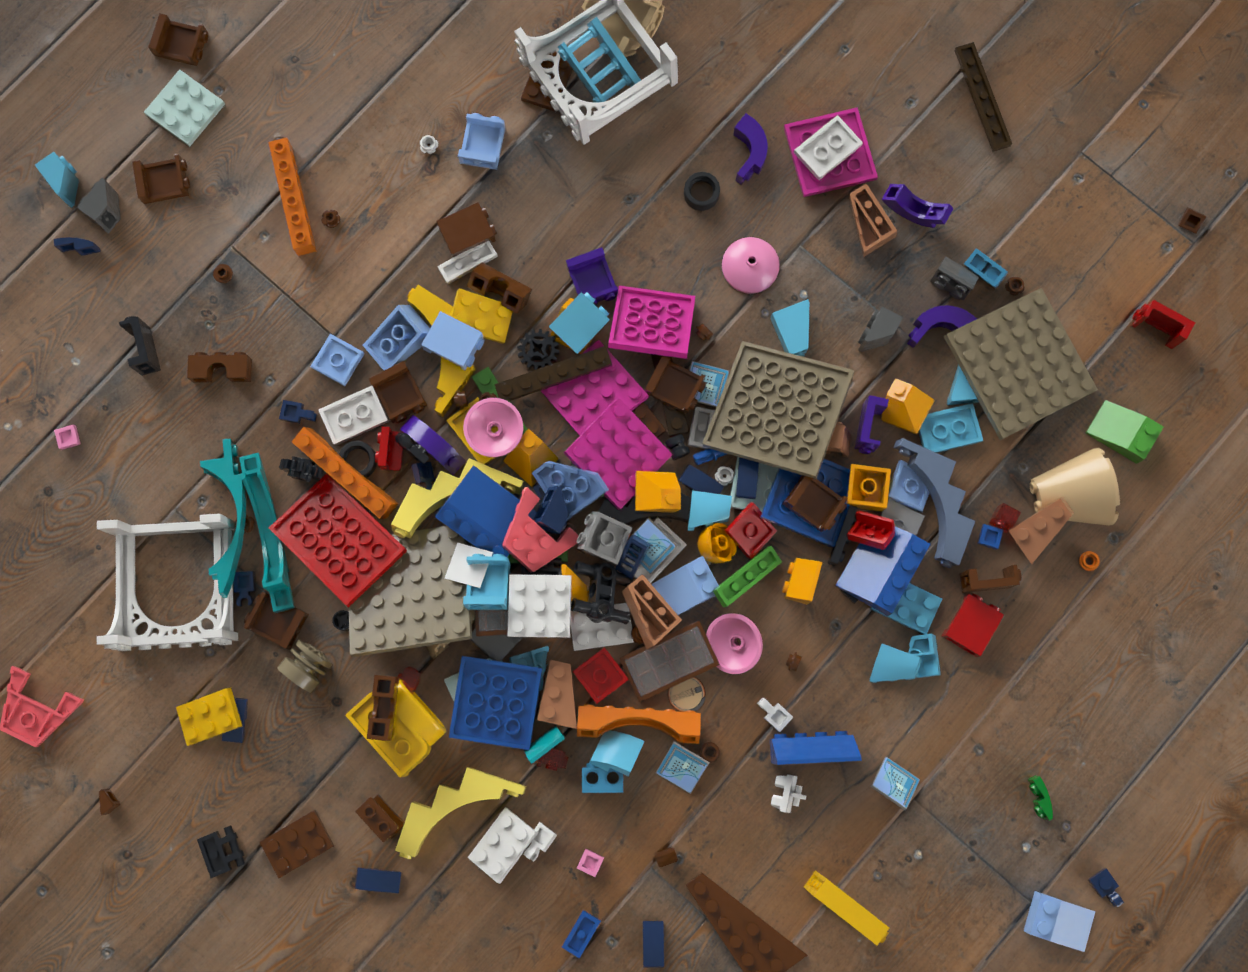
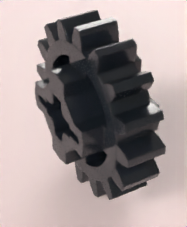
(544, 345)
(301, 469)

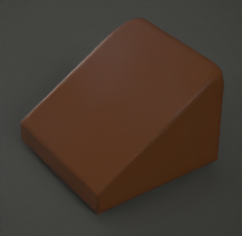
(1192, 220)
(108, 801)
(666, 856)

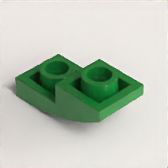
(1043, 804)

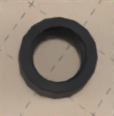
(704, 177)
(364, 446)

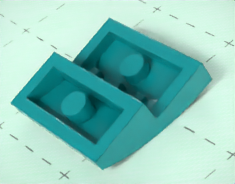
(544, 743)

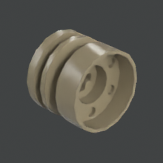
(306, 664)

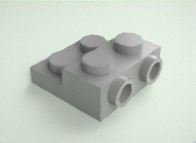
(604, 537)

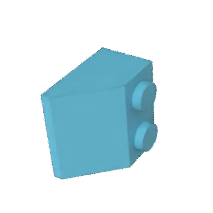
(60, 176)

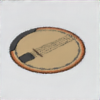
(687, 695)

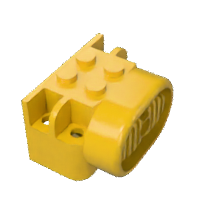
(413, 730)

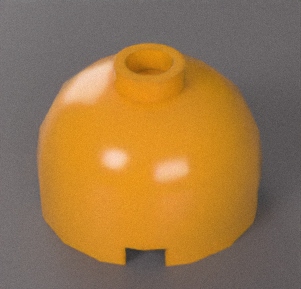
(716, 544)

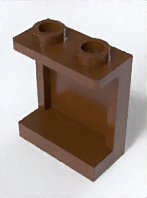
(178, 41)
(161, 180)
(466, 229)
(675, 385)
(398, 392)
(815, 503)
(970, 582)
(277, 627)
(380, 818)

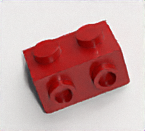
(390, 452)
(872, 530)

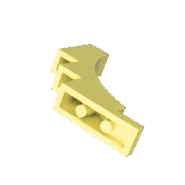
(422, 502)
(422, 818)

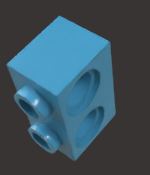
(986, 268)
(602, 784)

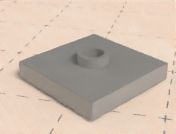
(903, 517)

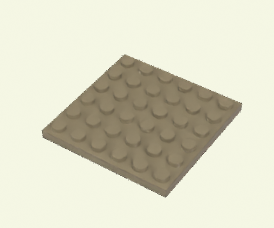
(1020, 363)
(779, 409)
(412, 599)

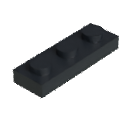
(837, 554)

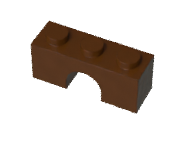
(487, 279)
(203, 366)
(385, 697)

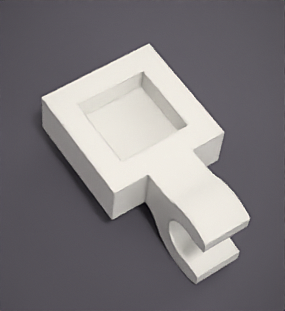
(776, 716)
(541, 841)

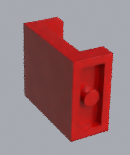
(1165, 320)
(973, 625)

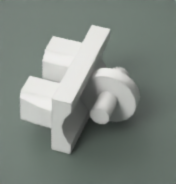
(785, 803)

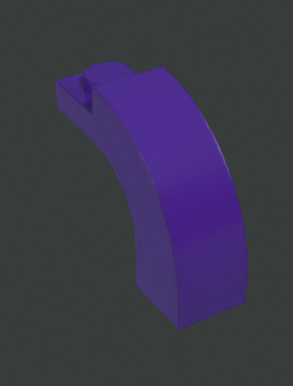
(754, 137)
(914, 209)
(940, 316)
(434, 444)

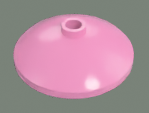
(746, 276)
(492, 413)
(723, 640)

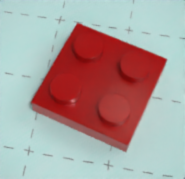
(750, 530)
(600, 675)

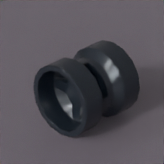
(677, 447)
(340, 619)

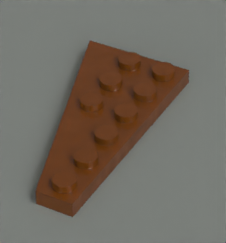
(747, 936)

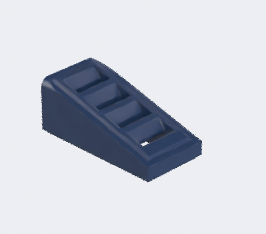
(638, 542)

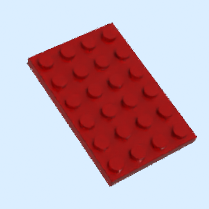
(338, 540)

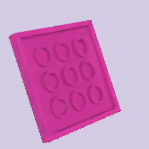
(854, 170)
(652, 322)
(588, 396)
(617, 448)

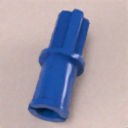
(707, 455)

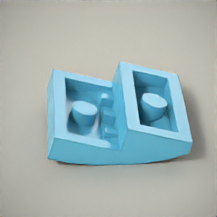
(617, 752)

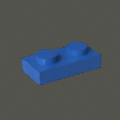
(581, 933)

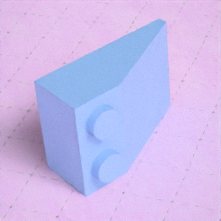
(397, 337)
(687, 586)
(1059, 921)

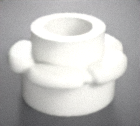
(428, 140)
(719, 475)

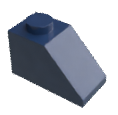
(552, 511)

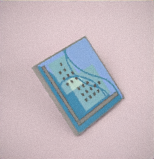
(715, 380)
(660, 546)
(682, 767)
(895, 783)

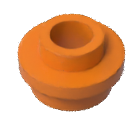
(1094, 560)

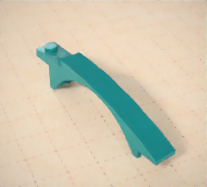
(228, 473)
(275, 563)

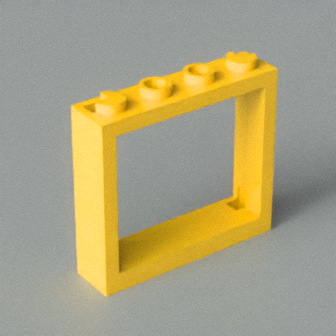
(847, 908)

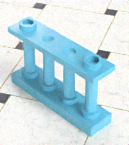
(606, 46)

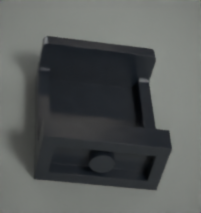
(147, 361)

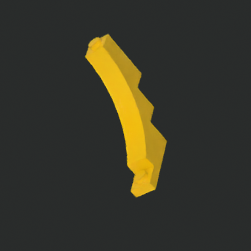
(451, 375)

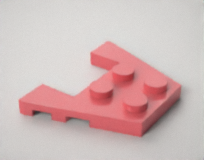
(529, 542)
(30, 719)

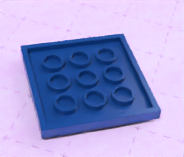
(830, 474)
(495, 702)

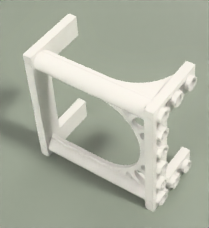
(537, 49)
(123, 630)

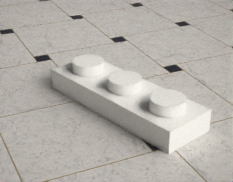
(467, 262)

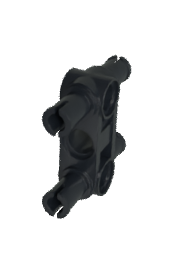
(601, 593)

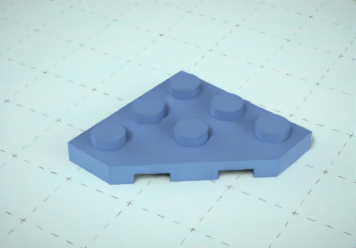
(577, 485)

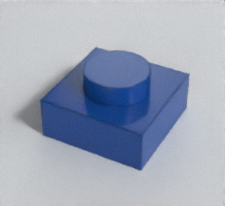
(990, 536)

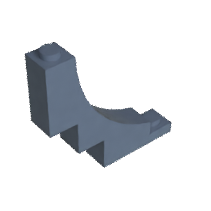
(935, 473)

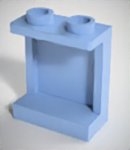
(482, 141)
(453, 340)

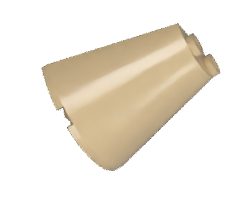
(647, 12)
(1086, 485)

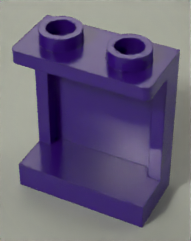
(592, 275)
(871, 406)

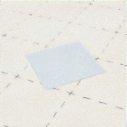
(464, 573)

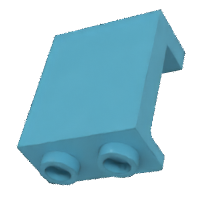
(580, 322)
(495, 585)

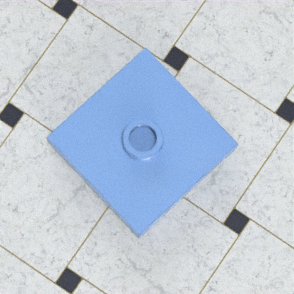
(337, 360)
(908, 488)

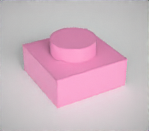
(67, 437)
(590, 862)

